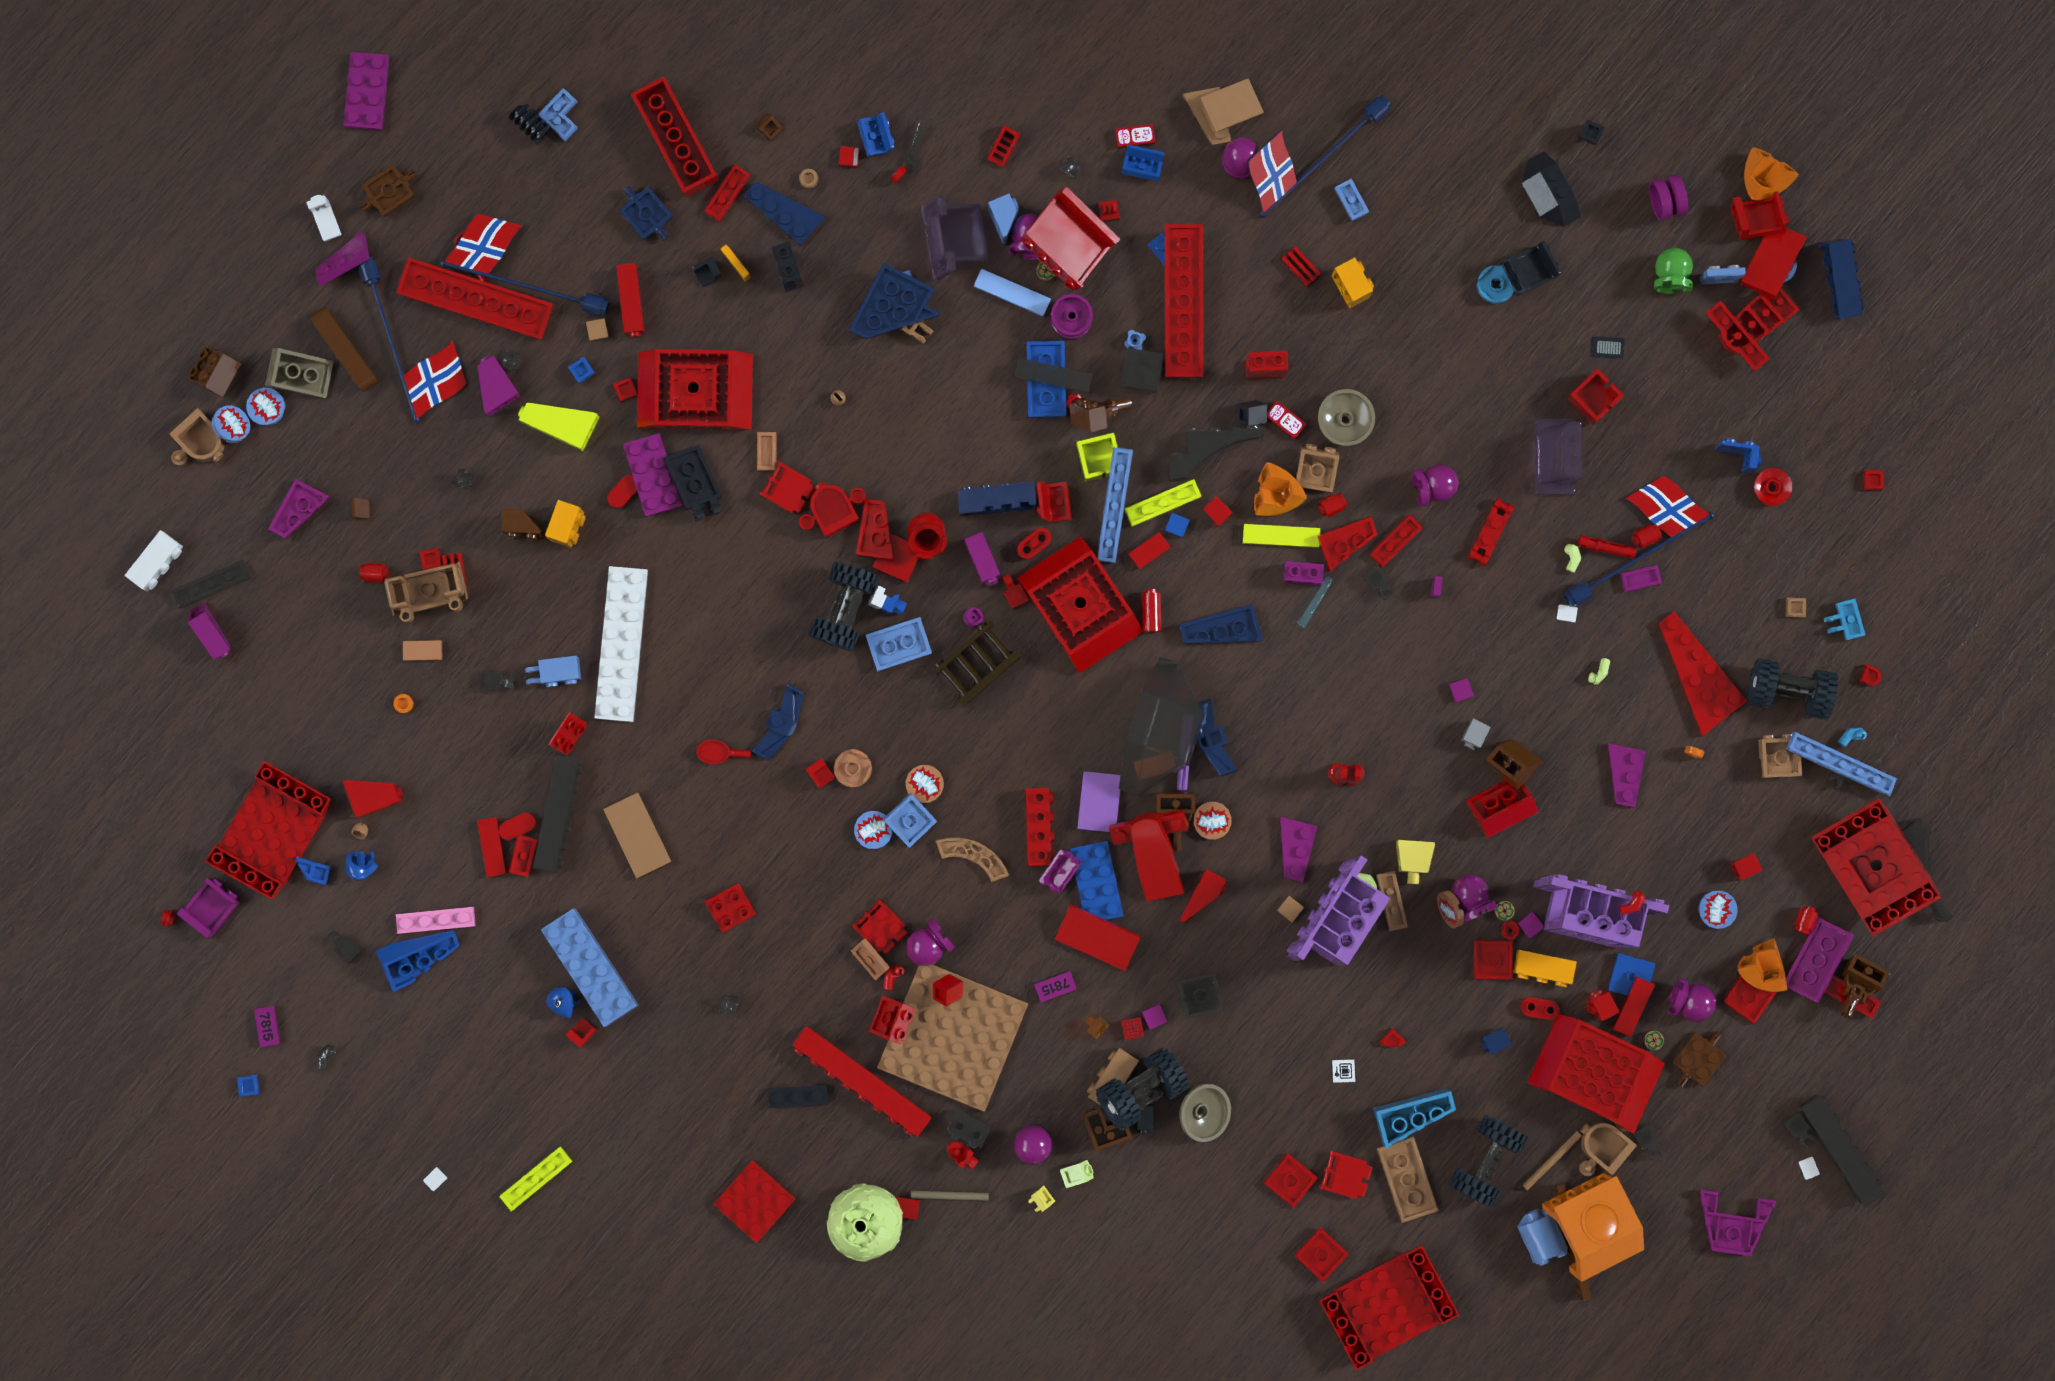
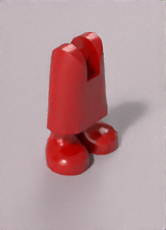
(1341, 774)

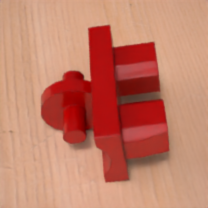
(961, 1154)

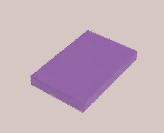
(1098, 801)

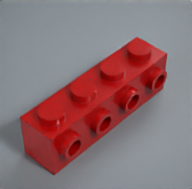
(1038, 826)

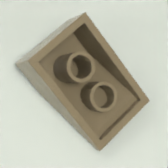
(299, 373)

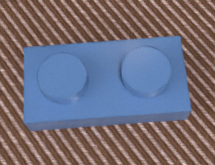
(1351, 200)

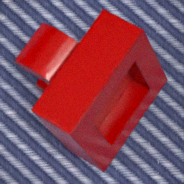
(1108, 211)

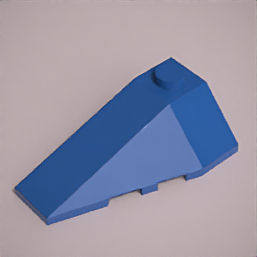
(409, 958)

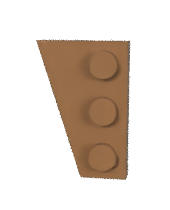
(1215, 139)

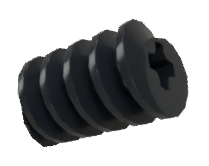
(530, 123)

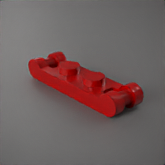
(1491, 532)

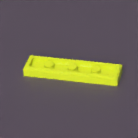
(1162, 503)
(1281, 535)
(535, 1178)

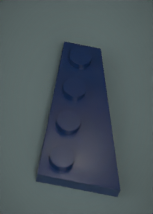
(784, 212)
(1225, 627)

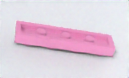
(435, 920)

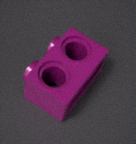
(1303, 573)

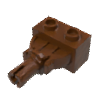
(1093, 414)
(1175, 801)
(1861, 980)

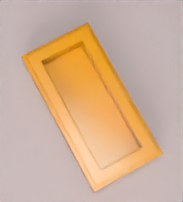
(734, 261)

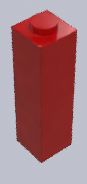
(630, 300)

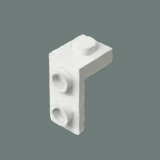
(324, 217)

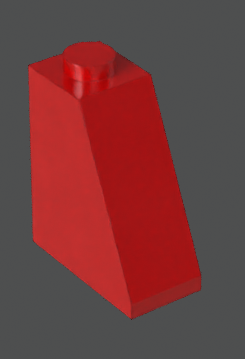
(372, 796)

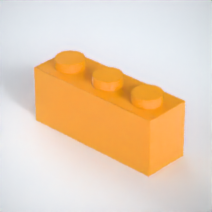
(1544, 968)

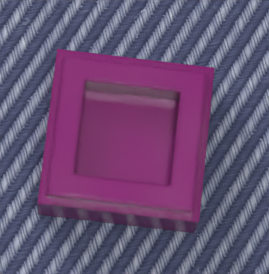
(1436, 586)
(1461, 690)
(1530, 925)
(1154, 1016)

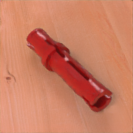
(1598, 544)

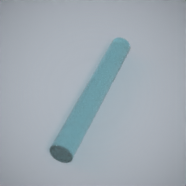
(1315, 602)

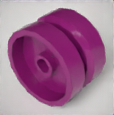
(1668, 197)
(1071, 328)

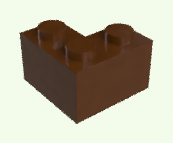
(1101, 1133)

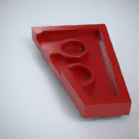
(874, 532)
(1344, 540)

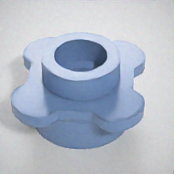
(1134, 335)

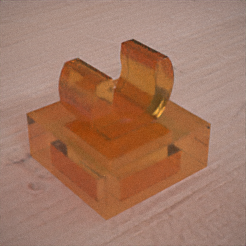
(1097, 1026)

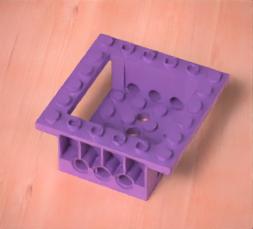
(1577, 902)
(1341, 918)

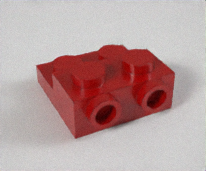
(892, 1020)

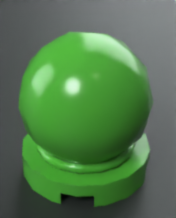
(1673, 270)

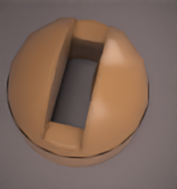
(835, 401)
(359, 831)

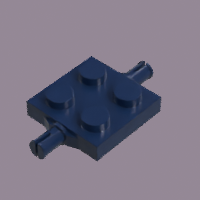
(646, 213)

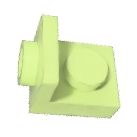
(1077, 1173)

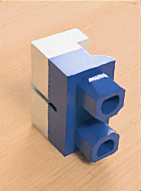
(885, 603)

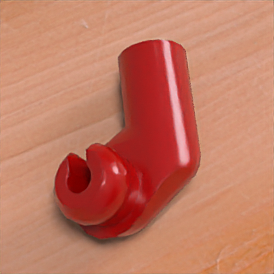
(1635, 905)
(891, 974)

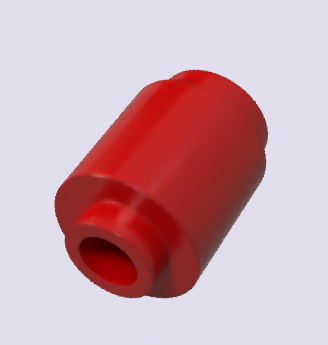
(1332, 505)
(1646, 536)
(374, 572)
(1806, 920)

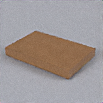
(1230, 105)

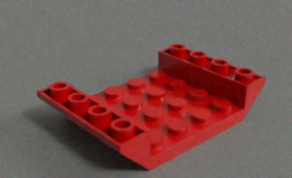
(270, 831)
(1596, 1071)
(1388, 1306)

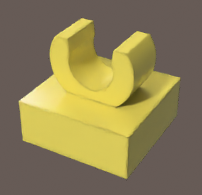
(1042, 1199)

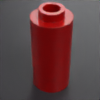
(1151, 611)

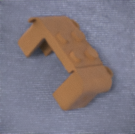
(426, 590)

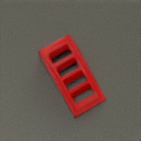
(1009, 149)

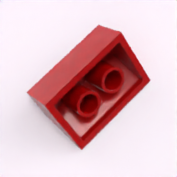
(1501, 807)

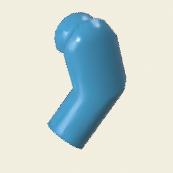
(1852, 734)

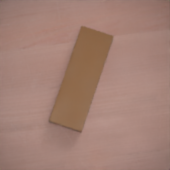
(1394, 908)

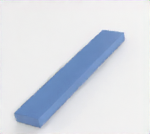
(1114, 504)
(1841, 764)

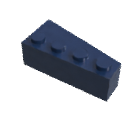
(1842, 277)
(997, 499)

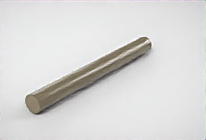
(949, 1195)

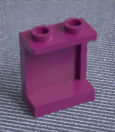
(209, 907)

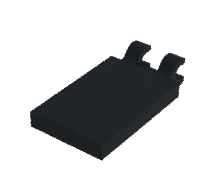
(693, 481)

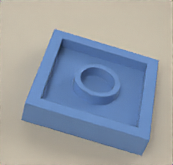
(909, 820)

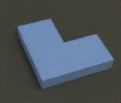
(555, 113)

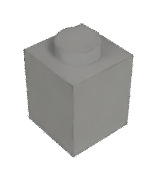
(1475, 734)

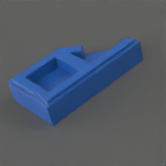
(314, 871)

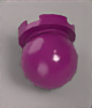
(1236, 157)
(1019, 227)
(1436, 483)
(1472, 896)
(927, 944)
(1692, 1001)
(1032, 1145)

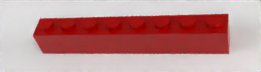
(862, 1081)

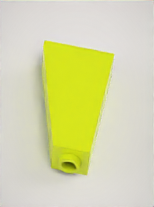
(563, 424)

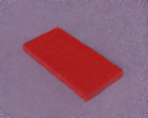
(1773, 262)
(1097, 937)

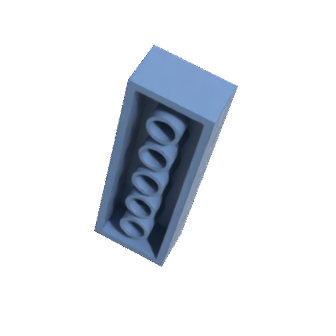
(589, 967)

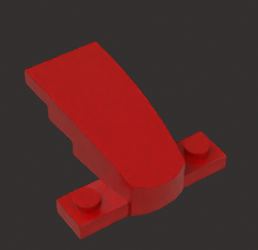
(1752, 324)
(1153, 850)

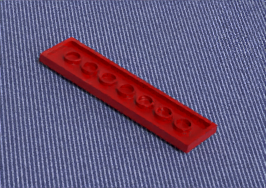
(475, 298)
(1183, 300)

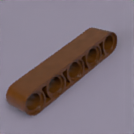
(343, 349)

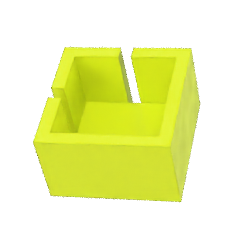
(1096, 456)

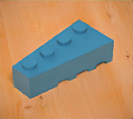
(1412, 1114)

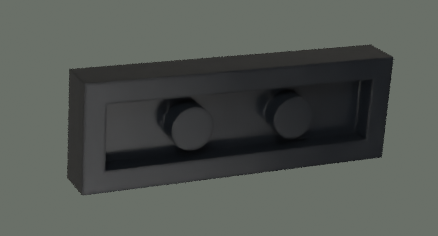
(798, 1096)

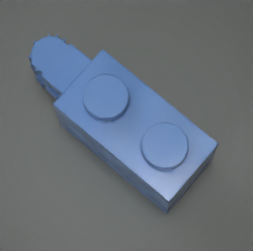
(556, 671)

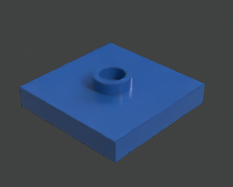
(1625, 972)

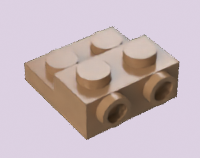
(1317, 467)
(1776, 759)

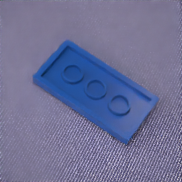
(1045, 399)
(1097, 881)

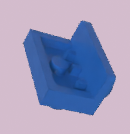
(876, 135)
(1143, 163)

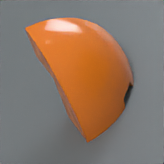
(1766, 175)
(1277, 492)
(1764, 967)

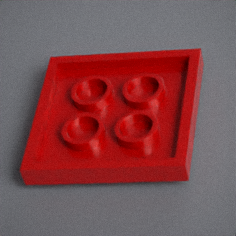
(754, 1201)

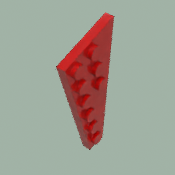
(1703, 681)

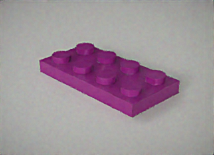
(366, 91)
(651, 475)
(1818, 960)

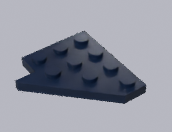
(893, 304)

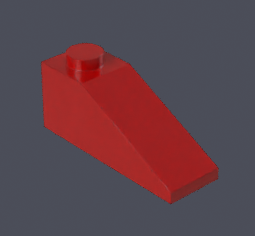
(1205, 892)

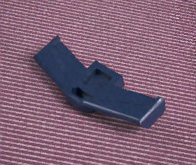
(781, 723)
(1212, 741)

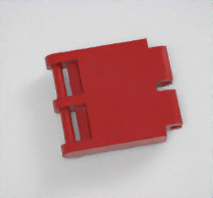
(788, 489)
(881, 928)
(1346, 1175)

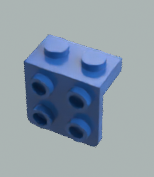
(1748, 449)

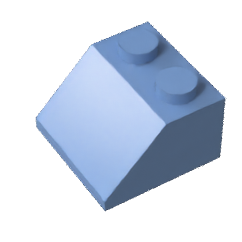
(1003, 214)

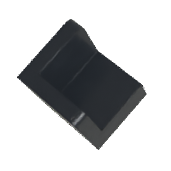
(1590, 132)
(707, 271)
(1252, 413)

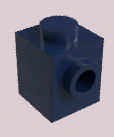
(1495, 1041)

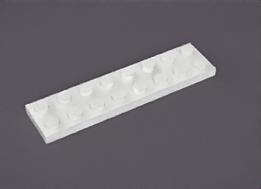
(621, 644)

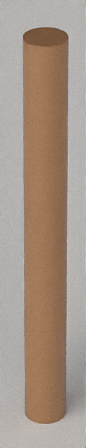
(1552, 1160)

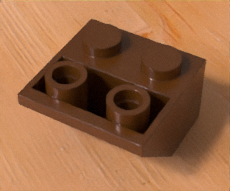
(213, 371)
(518, 524)
(1513, 763)

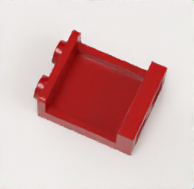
(1759, 217)
(1266, 365)

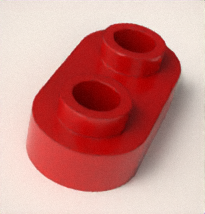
(1034, 544)
(1540, 1008)

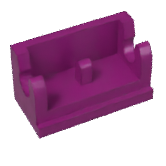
(1060, 870)

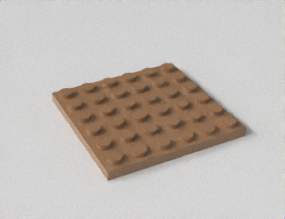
(955, 1046)

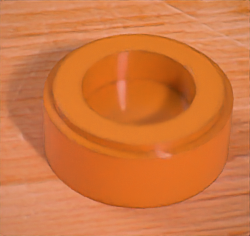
(403, 703)
(1694, 752)

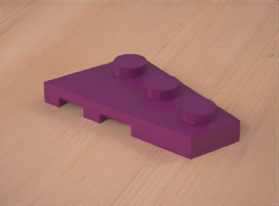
(344, 259)
(296, 508)
(1626, 771)
(1296, 847)

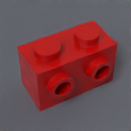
(1601, 1005)

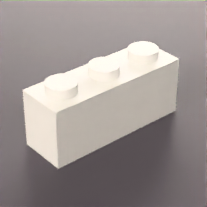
(154, 561)

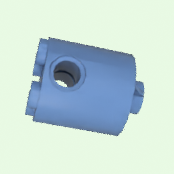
(1542, 1236)

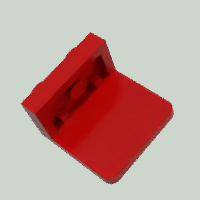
(1053, 502)

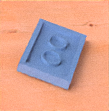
(898, 644)

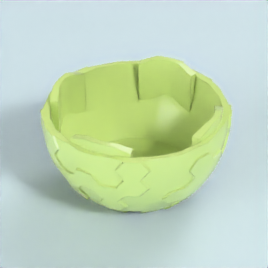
(877, 1210)

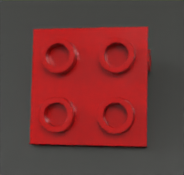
(568, 733)
(730, 907)

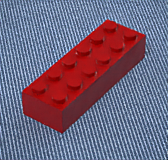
(674, 137)

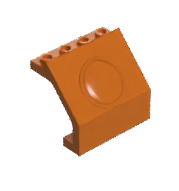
(1597, 1224)

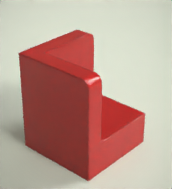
(1217, 511)
(820, 773)
(1746, 867)
(947, 990)
(581, 1032)

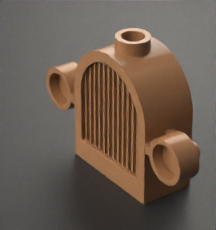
(197, 440)
(1605, 1147)

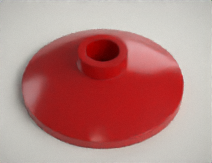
(1779, 480)

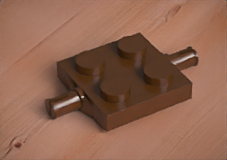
(388, 190)
(1699, 1059)

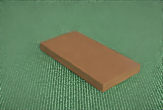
(637, 835)
(1407, 1179)

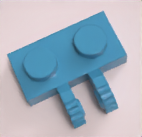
(1849, 618)

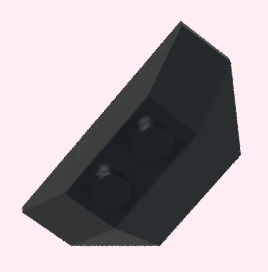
(1549, 190)

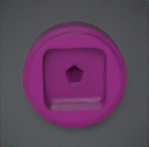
(973, 617)

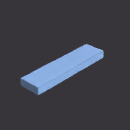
(1012, 292)

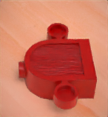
(832, 509)

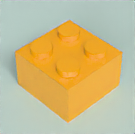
(1352, 282)
(565, 524)

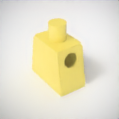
(1414, 858)

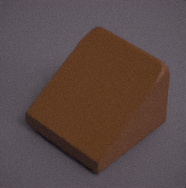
(768, 126)
(360, 508)

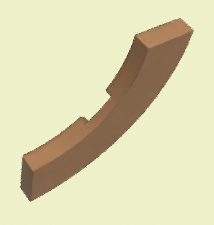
(975, 852)

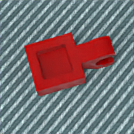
(1015, 594)

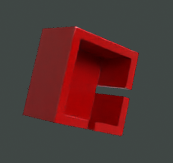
(1593, 398)

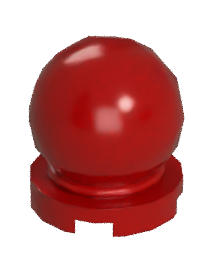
(926, 535)

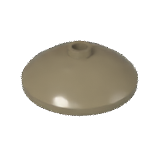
(1351, 405)
(1212, 1116)

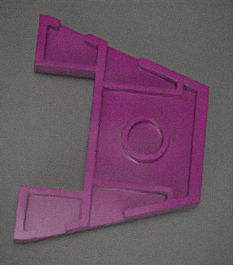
(1733, 1232)

